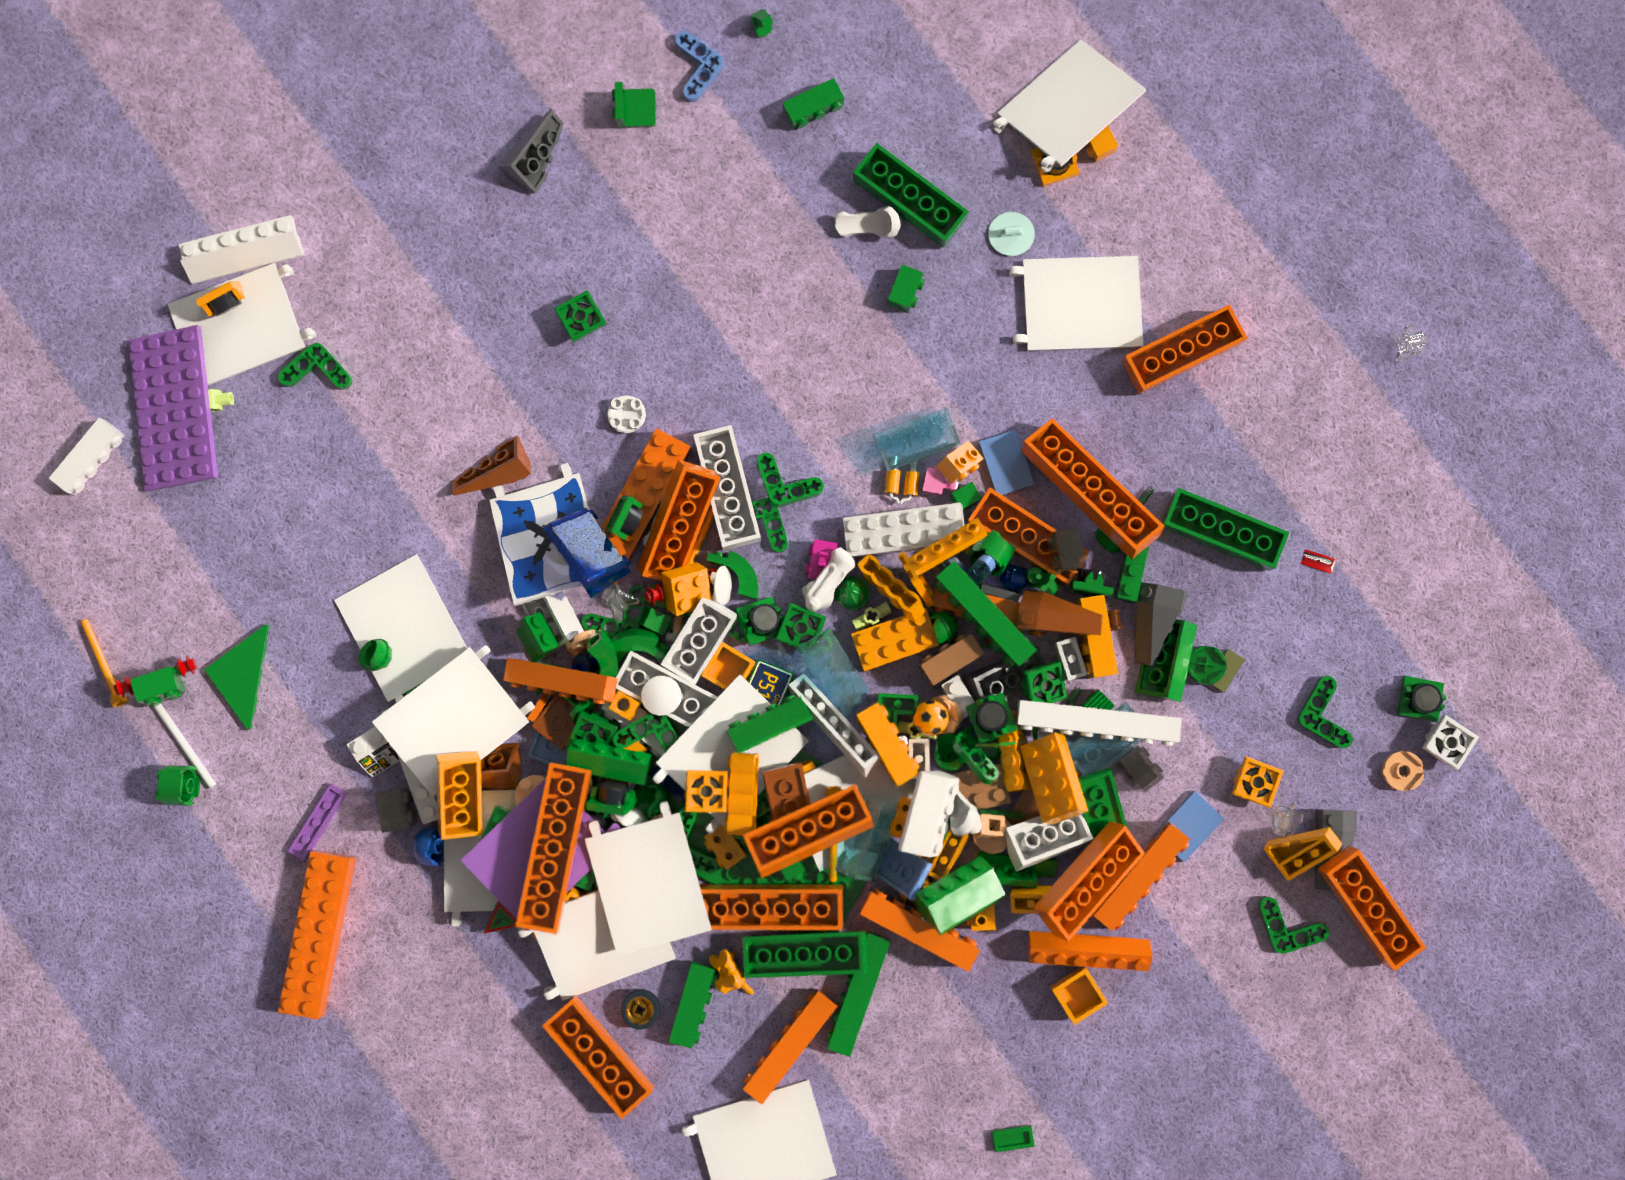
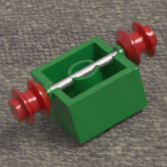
(157, 685)

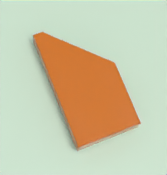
(539, 706)

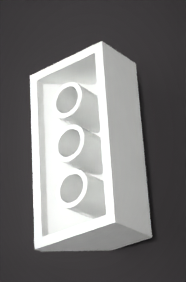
(558, 616)
(699, 639)
(929, 813)
(1036, 841)

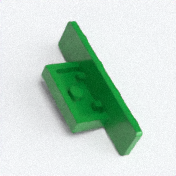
(1025, 877)

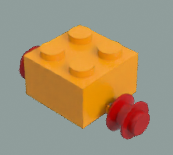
(682, 588)

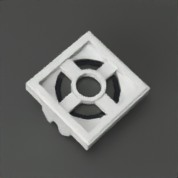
(1449, 742)

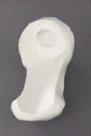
(882, 222)
(820, 592)
(964, 817)

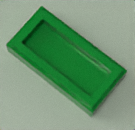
(1012, 1138)

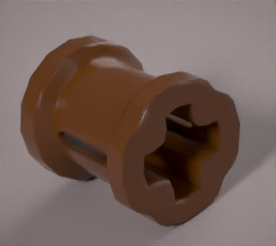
(1114, 620)

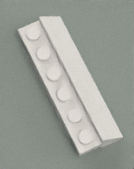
(240, 249)

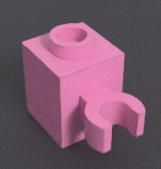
(935, 482)

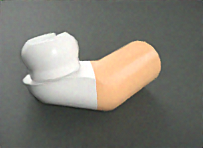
(677, 627)

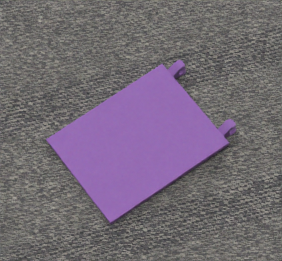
(505, 852)

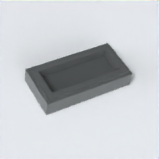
(999, 591)

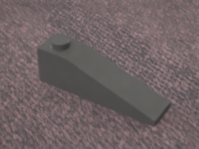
(529, 157)
(1155, 615)
(999, 678)
(1344, 826)

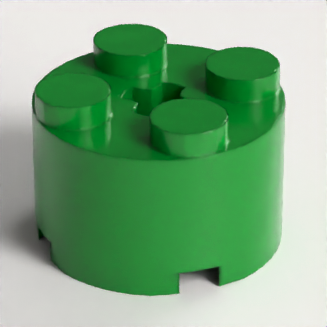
(996, 548)
(177, 785)

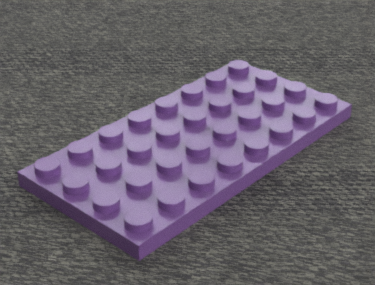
(173, 408)

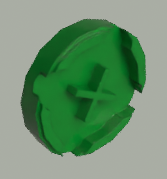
(1207, 665)

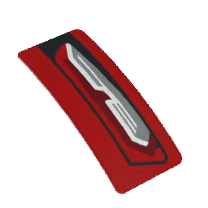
(1318, 561)

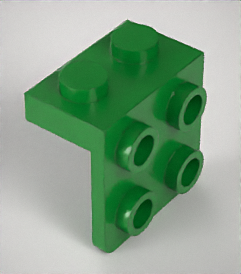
(634, 106)
(536, 637)

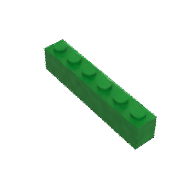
(857, 998)

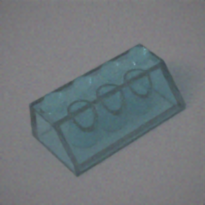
(916, 438)
(834, 672)
(1098, 753)
(865, 851)

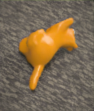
(730, 975)

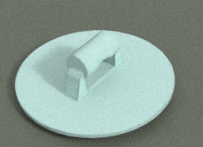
(1011, 234)

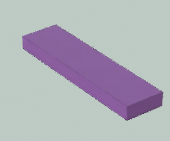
(317, 822)

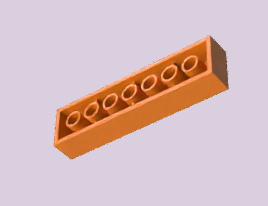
(648, 486)
(1092, 488)
(553, 848)
(773, 906)
(317, 934)

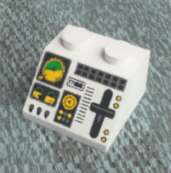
(373, 752)

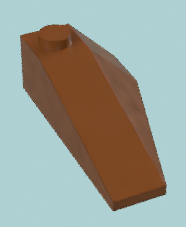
(500, 469)
(1052, 614)
(502, 767)

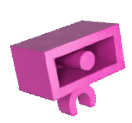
(820, 557)

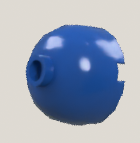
(428, 846)

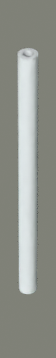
(185, 746)

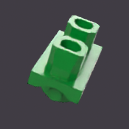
(1042, 580)

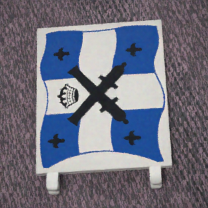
(530, 558)

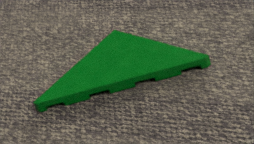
(240, 673)

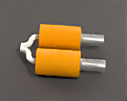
(911, 483)

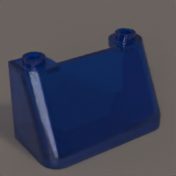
(587, 550)

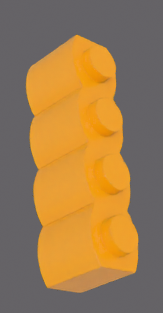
(891, 587)
(1012, 761)
(743, 793)

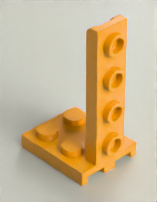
(937, 553)

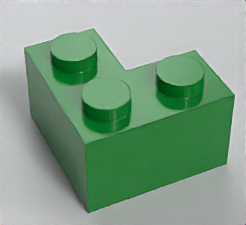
(897, 704)

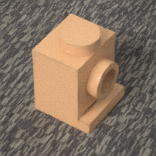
(996, 822)

